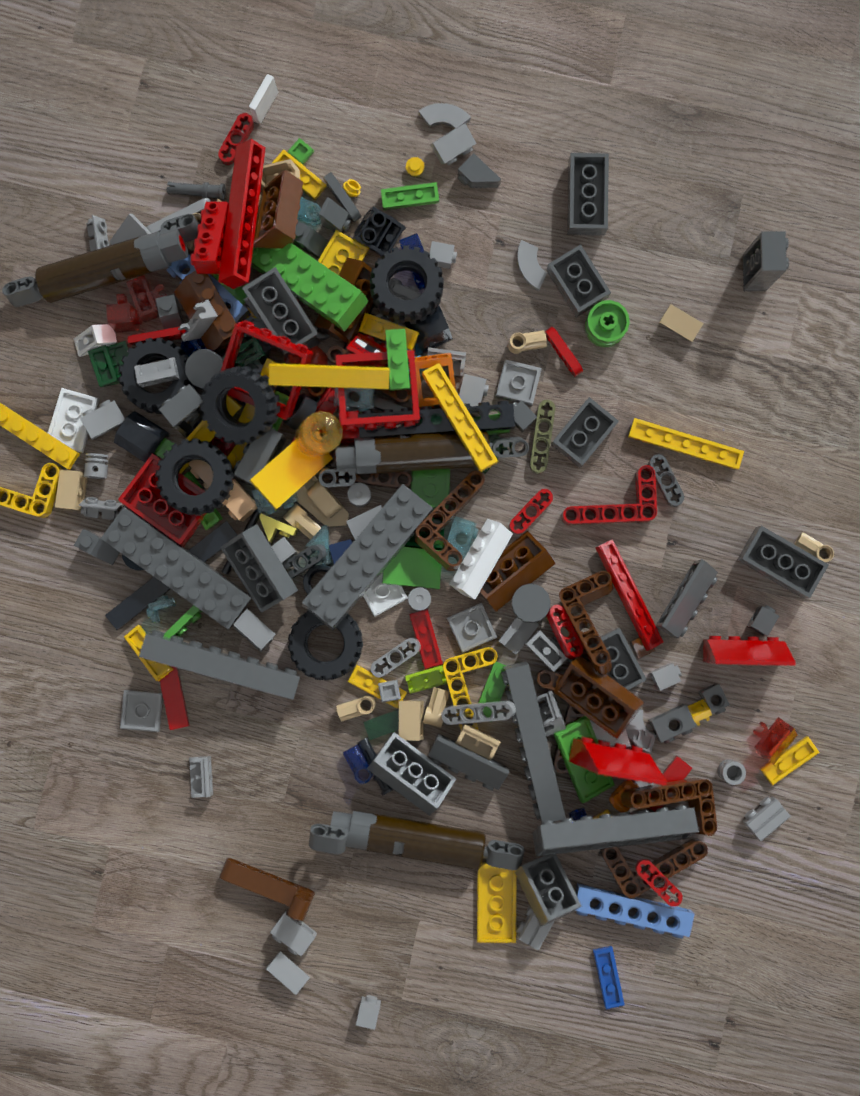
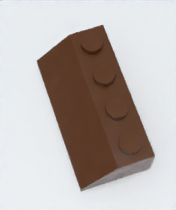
(278, 212)
(359, 275)
(196, 289)
(517, 566)
(598, 697)

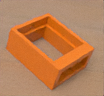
(427, 362)

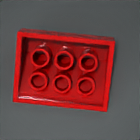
(145, 500)
(747, 651)
(615, 760)

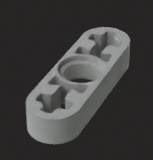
(387, 669)

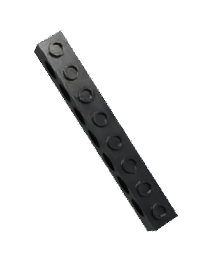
(505, 422)

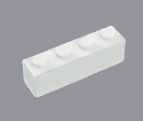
(481, 559)

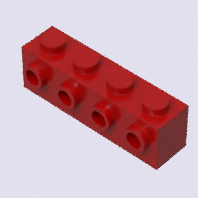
(210, 238)

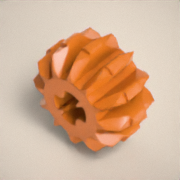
(615, 798)

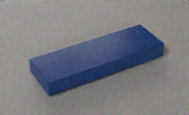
(608, 977)

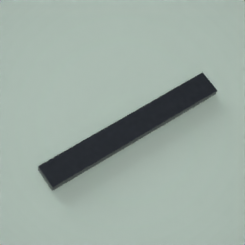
(154, 588)

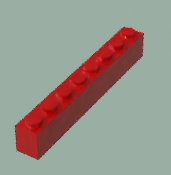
(242, 214)

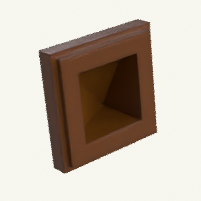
(639, 648)

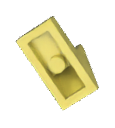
(271, 526)

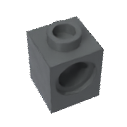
(523, 416)
(763, 620)
(708, 692)

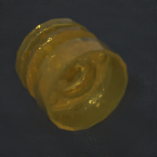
(309, 439)

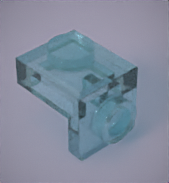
(162, 603)

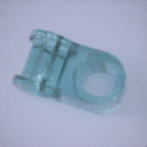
(306, 209)

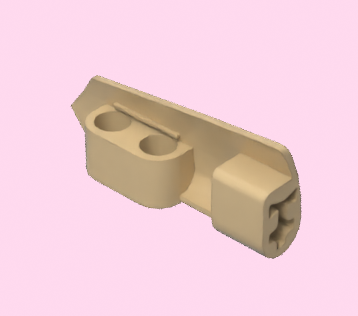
(322, 503)

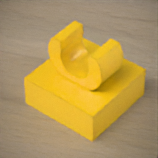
(700, 711)

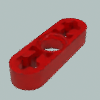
(247, 129)
(563, 351)
(544, 504)
(553, 620)
(664, 896)

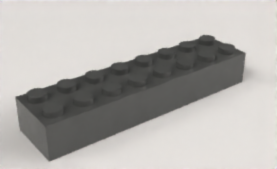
(367, 557)
(176, 567)
(219, 665)
(534, 742)
(614, 831)

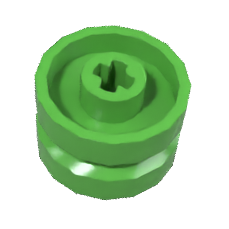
(614, 315)

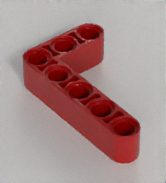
(618, 516)

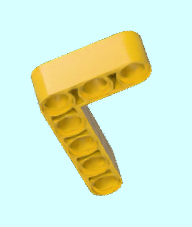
(38, 497)
(458, 675)

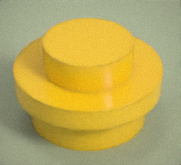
(415, 166)
(352, 188)

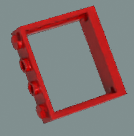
(266, 335)
(371, 423)

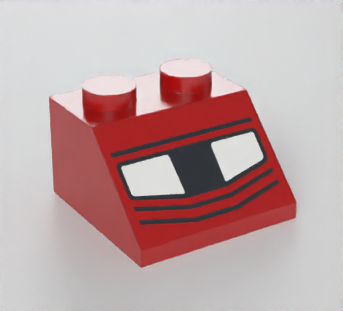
(366, 344)

